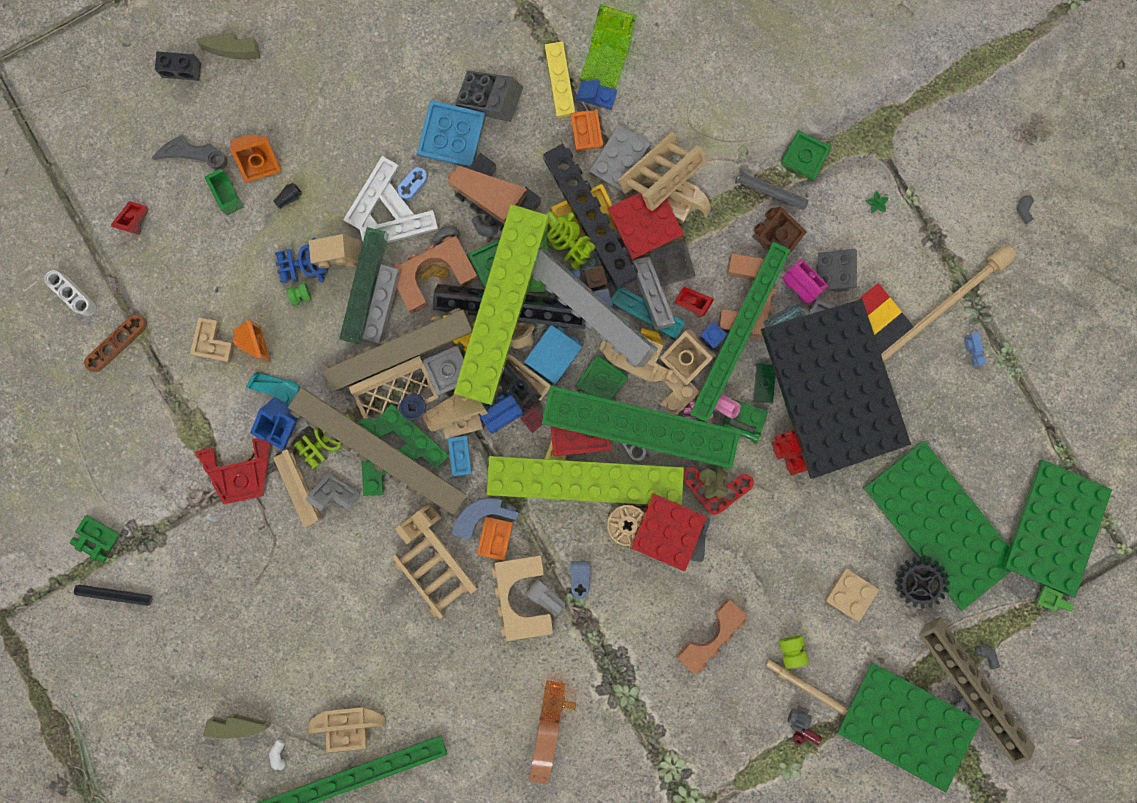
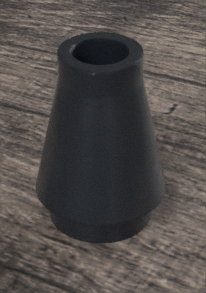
(288, 195)

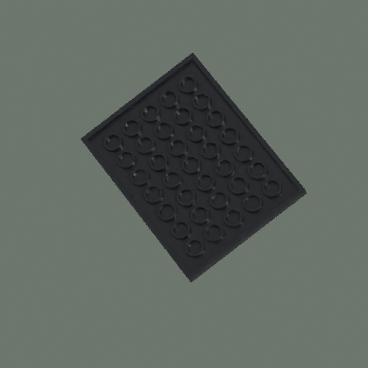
(835, 388)

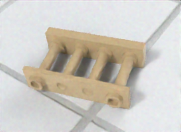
(671, 181)
(454, 570)

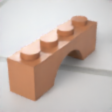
(696, 655)

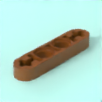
(117, 346)

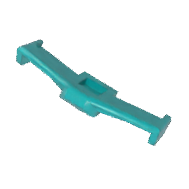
(282, 389)

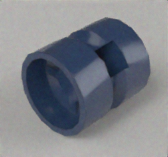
(412, 406)

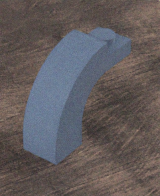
(469, 518)

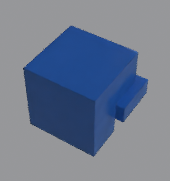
(274, 423)

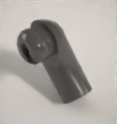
(483, 229)
(988, 653)

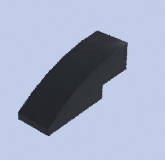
(518, 386)

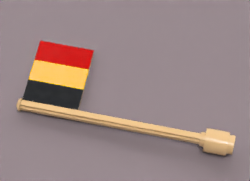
(891, 325)

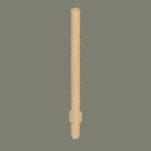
(785, 673)

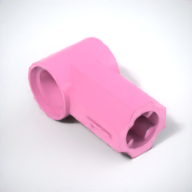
(727, 406)

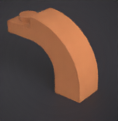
(544, 752)

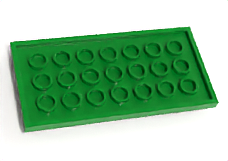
(941, 523)

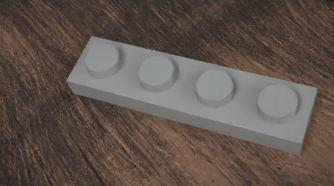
(653, 294)
(381, 303)

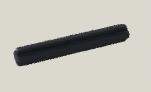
(113, 595)

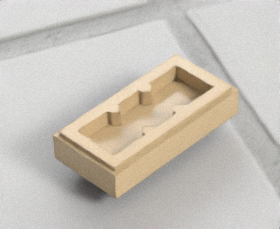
(463, 427)

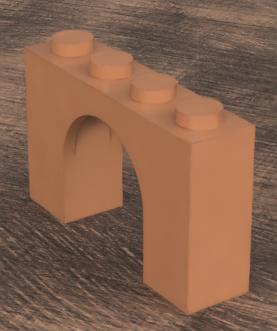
(447, 252)
(746, 268)

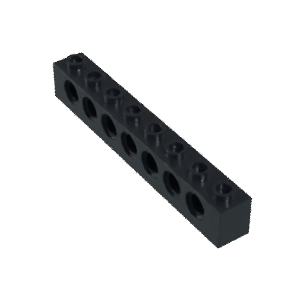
(562, 155)
(534, 310)

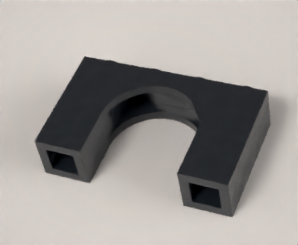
(486, 166)

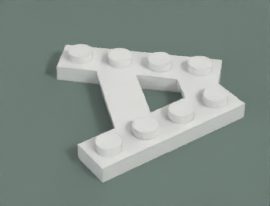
(379, 188)

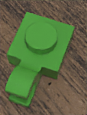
(1052, 600)

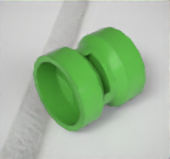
(299, 294)

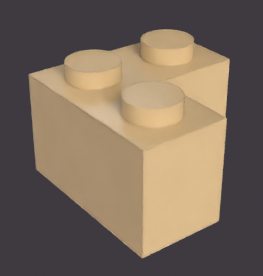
(335, 250)

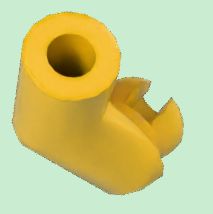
(652, 335)

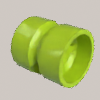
(793, 650)

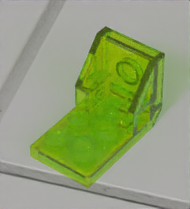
(609, 46)

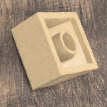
(688, 356)

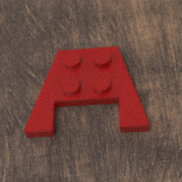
(238, 480)

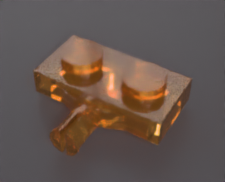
(554, 702)

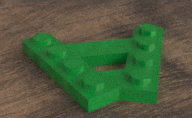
(417, 446)

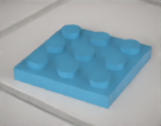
(451, 134)

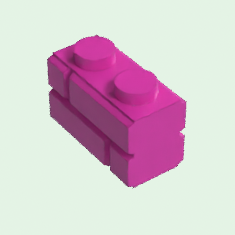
(804, 282)

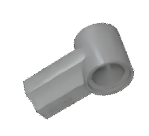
(541, 594)

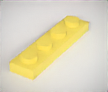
(559, 79)

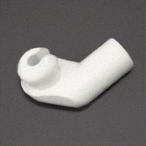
(274, 755)

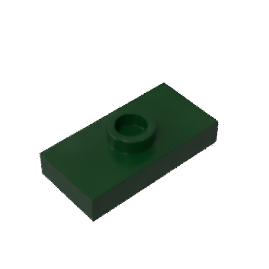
(764, 383)

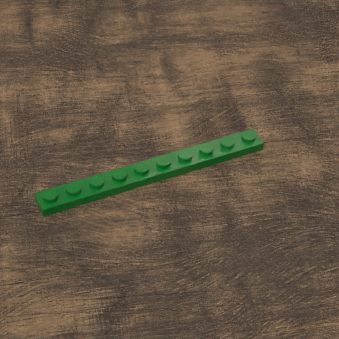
(739, 332)
(364, 773)

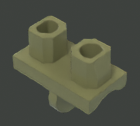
(714, 479)

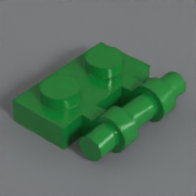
(97, 533)

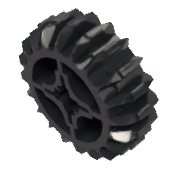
(927, 577)

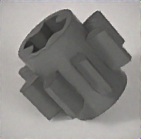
(799, 719)

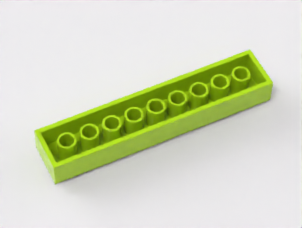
(501, 304)
(583, 480)

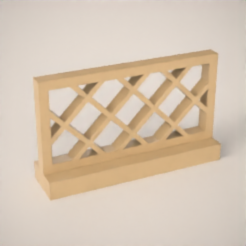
(387, 376)

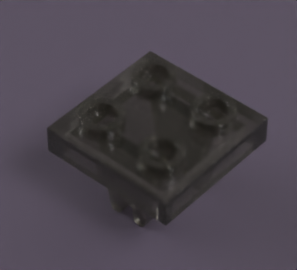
(672, 263)

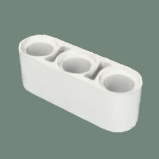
(62, 289)

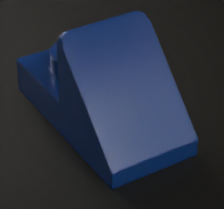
(595, 94)

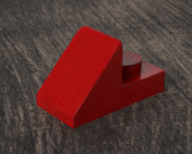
(130, 217)
(694, 301)

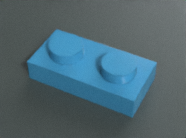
(460, 456)

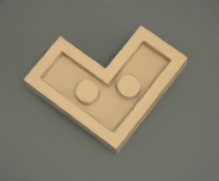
(204, 342)
(680, 395)

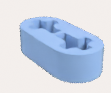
(408, 181)

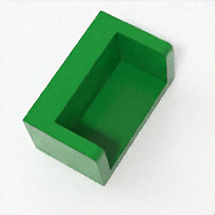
(224, 192)

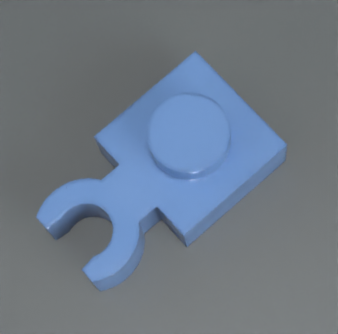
(975, 347)

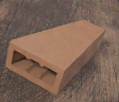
(487, 191)

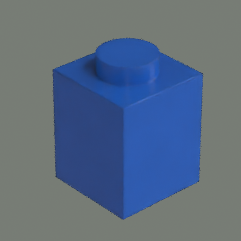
(713, 335)

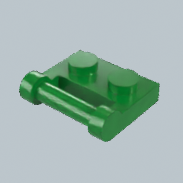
(750, 416)

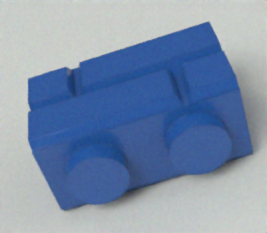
(501, 413)

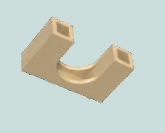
(515, 624)

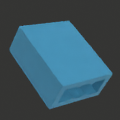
(553, 354)

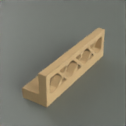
(297, 487)

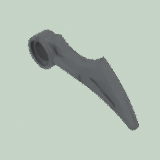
(181, 148)

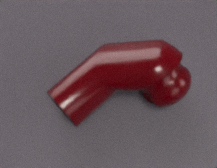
(804, 735)

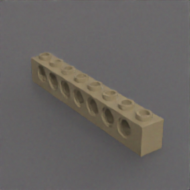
(977, 691)

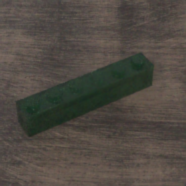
(363, 285)

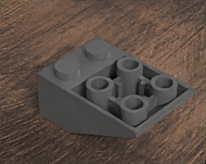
(490, 94)

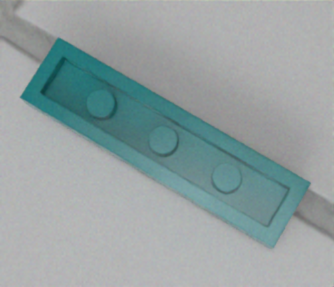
(637, 307)

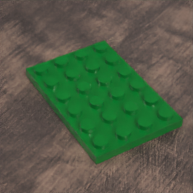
(1057, 528)
(908, 727)

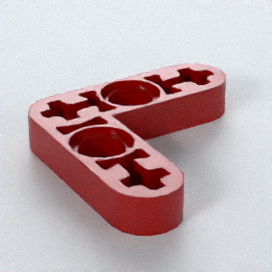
(706, 502)

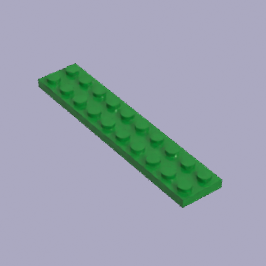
(641, 427)

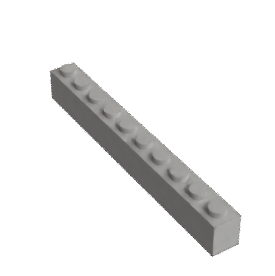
(593, 310)

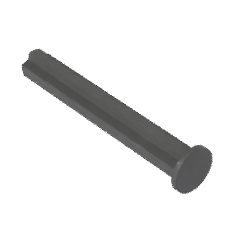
(771, 190)

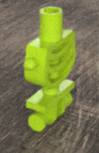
(569, 232)
(322, 442)

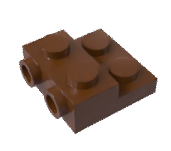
(778, 228)

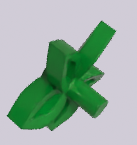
(877, 202)

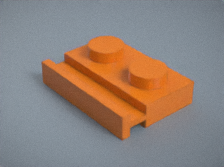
(586, 130)
(495, 538)

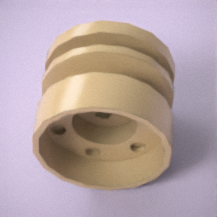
(616, 521)

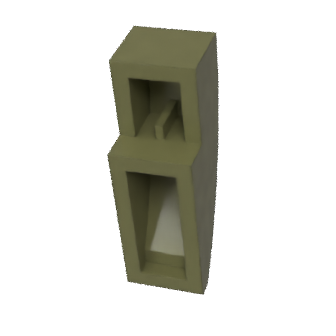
(230, 46)
(234, 727)

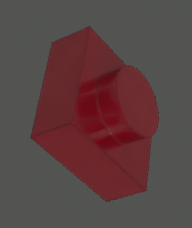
(533, 419)

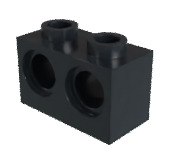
(177, 66)

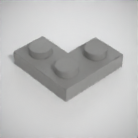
(332, 489)

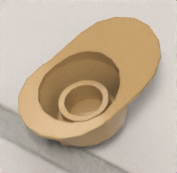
(523, 335)

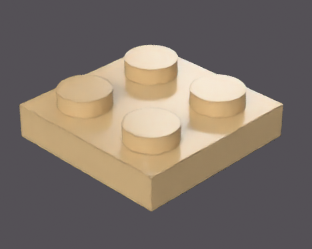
(851, 595)

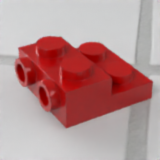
(787, 447)

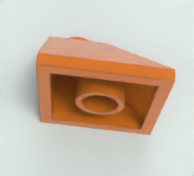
(254, 157)
(251, 340)

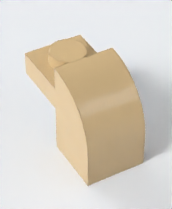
(418, 523)

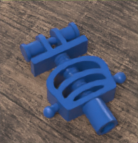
(300, 263)

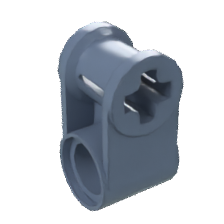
(580, 575)

